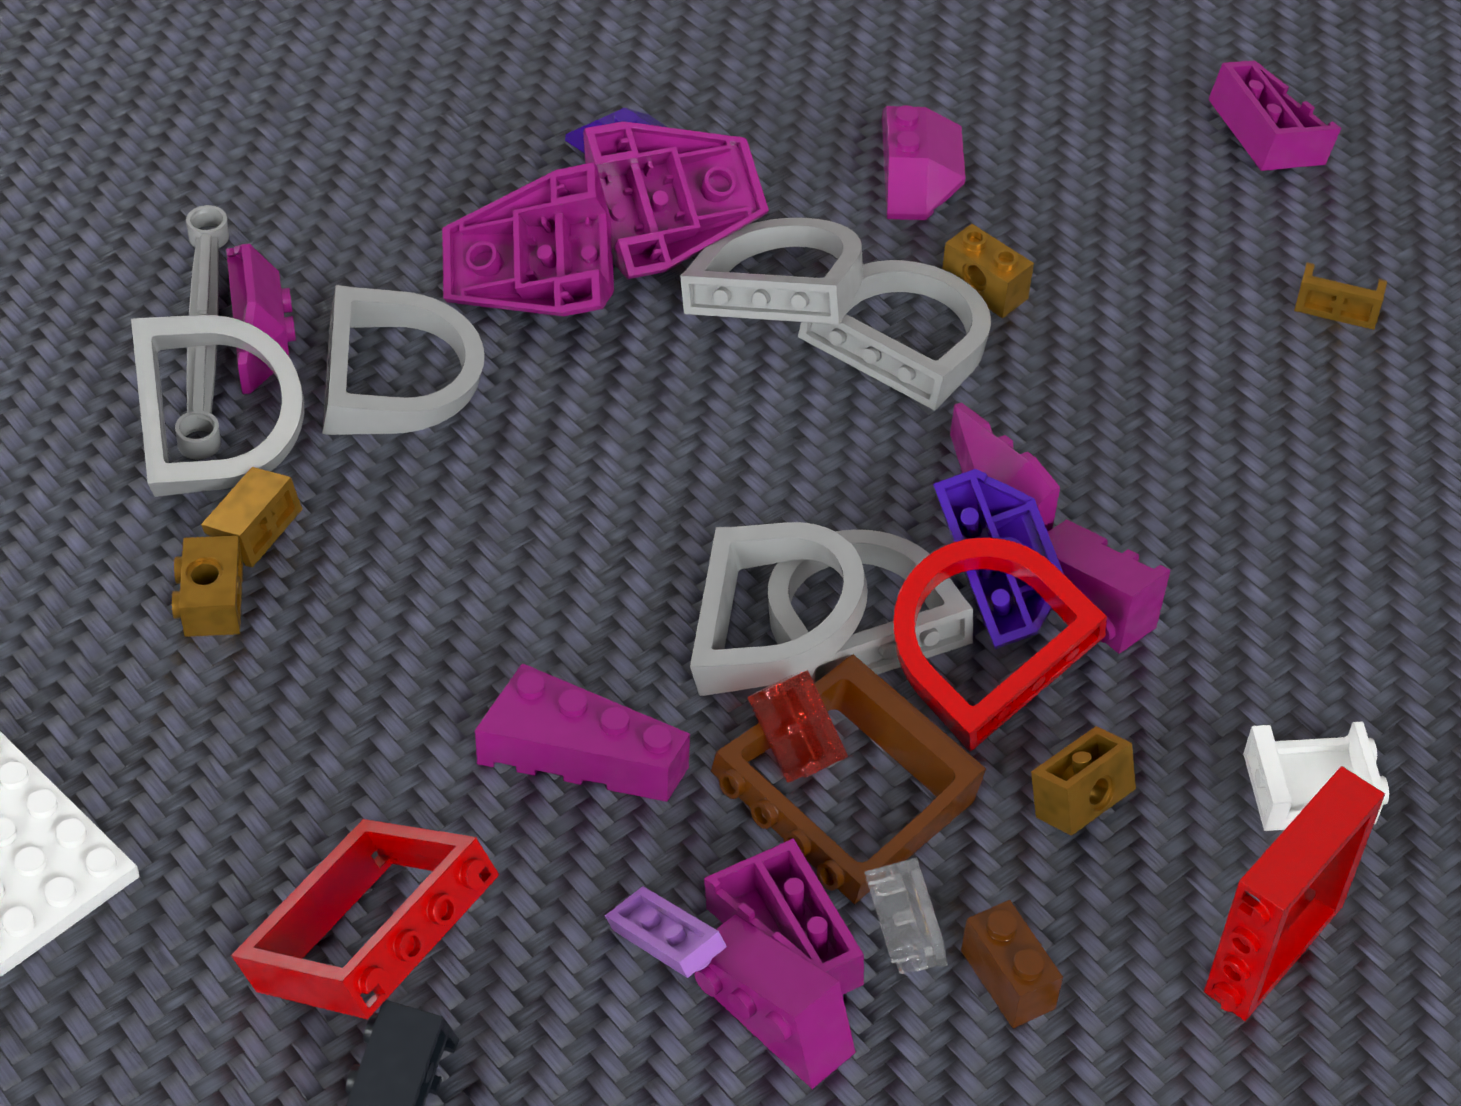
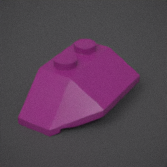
(920, 161)
(260, 302)

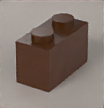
(1011, 963)

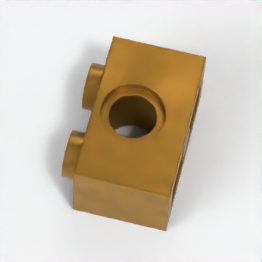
(990, 268)
(209, 586)
(1083, 780)

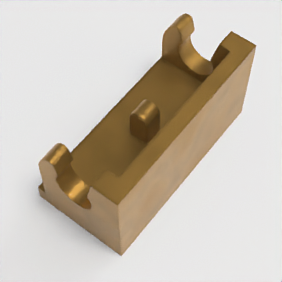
(1339, 300)
(255, 511)

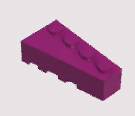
(582, 736)

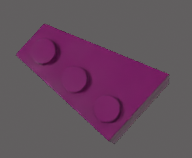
(1113, 582)

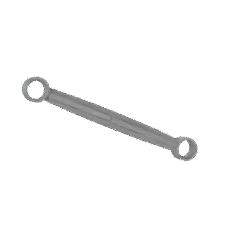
(202, 359)

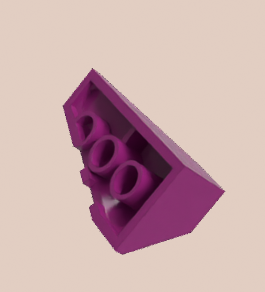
(995, 456)

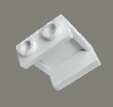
(1293, 771)

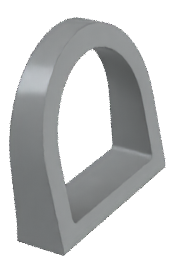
(715, 291)
(174, 332)
(894, 362)
(393, 415)
(750, 546)
(938, 630)

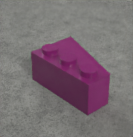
(1268, 120)
(789, 904)
(780, 1000)

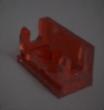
(797, 726)

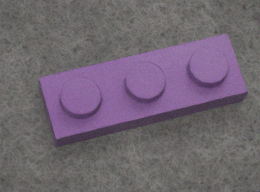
(666, 931)

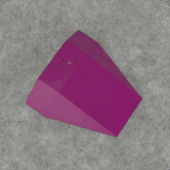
(671, 191)
(535, 248)

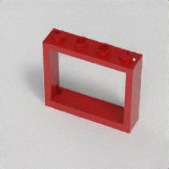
(1299, 889)
(276, 949)

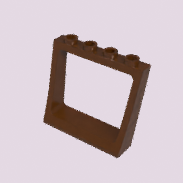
(901, 733)

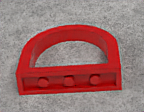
(978, 722)

